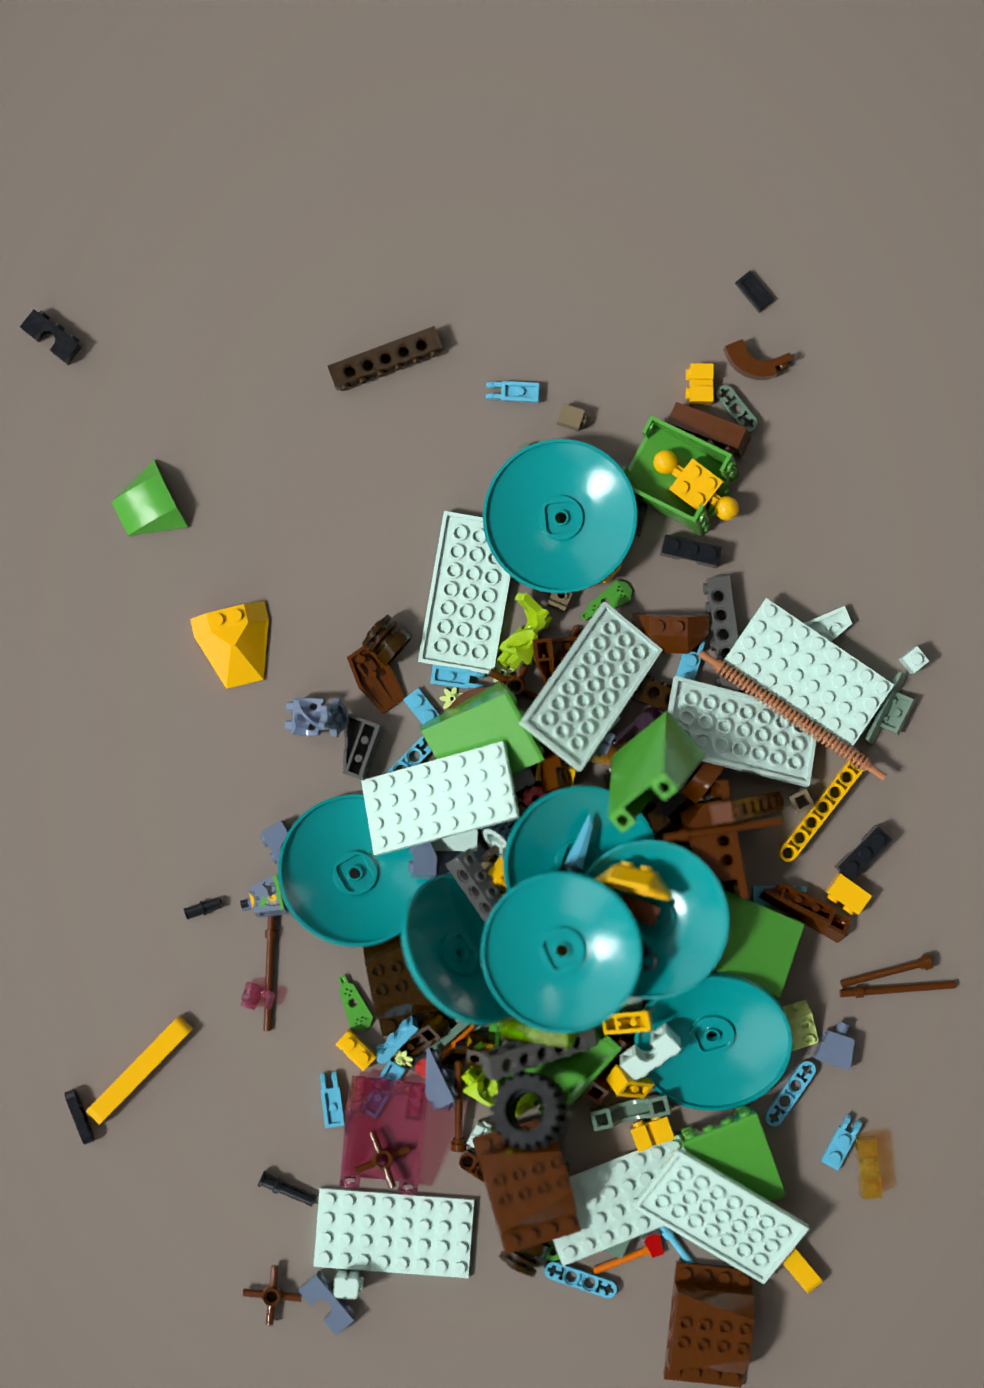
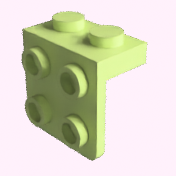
(801, 1025)

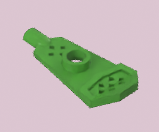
(612, 595)
(354, 1012)

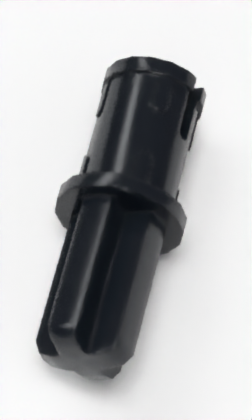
(203, 908)

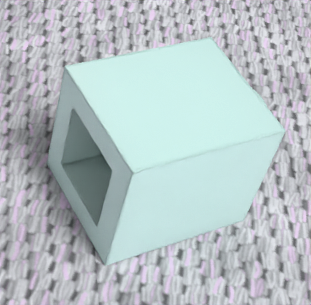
(913, 660)

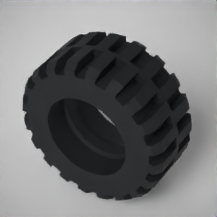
(505, 1111)

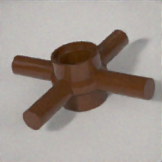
(519, 677)
(374, 1162)
(271, 1303)

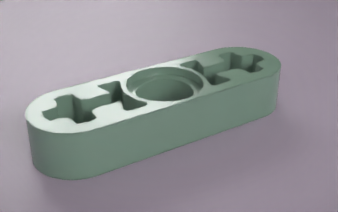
(724, 400)

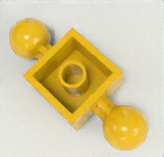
(696, 485)

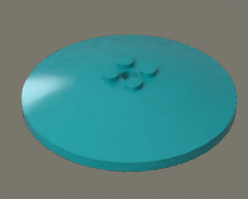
(553, 480)
(551, 827)
(317, 882)
(433, 927)
(689, 927)
(556, 989)
(736, 1063)

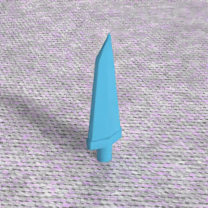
(580, 847)

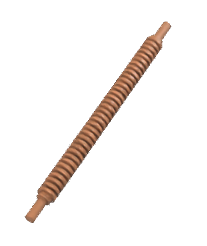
(865, 763)

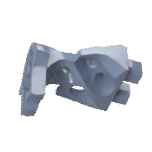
(325, 717)

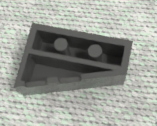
(360, 746)

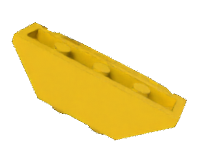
(635, 880)

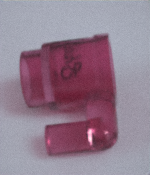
(252, 995)

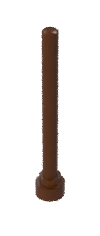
(923, 963)
(458, 1143)

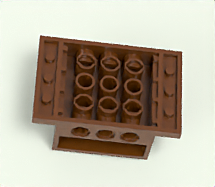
(718, 851)
(526, 1191)
(709, 1325)

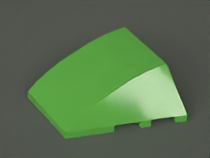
(148, 504)

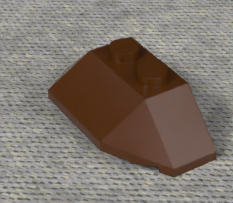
(673, 631)

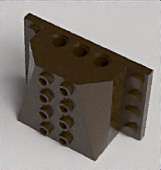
(394, 987)

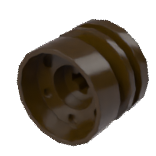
(387, 640)
(524, 1260)

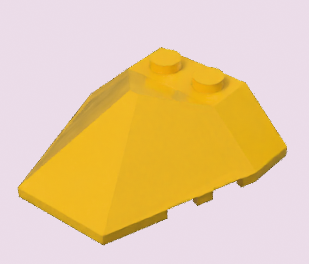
(235, 642)

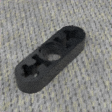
(79, 1116)

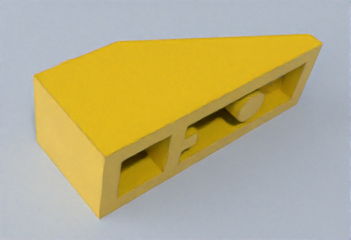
(628, 1022)

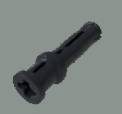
(278, 1185)

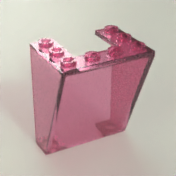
(397, 1115)

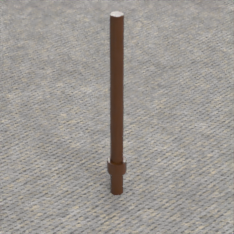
(685, 834)
(270, 934)
(860, 992)

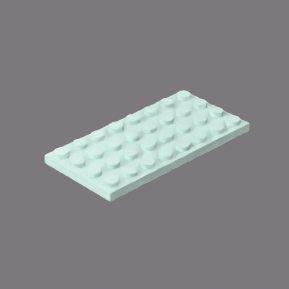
(464, 598)
(808, 672)
(591, 686)
(742, 732)
(440, 798)
(607, 1199)
(721, 1215)
(393, 1232)

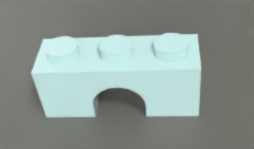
(639, 1062)

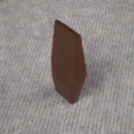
(375, 679)

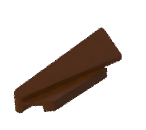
(553, 771)
(807, 910)

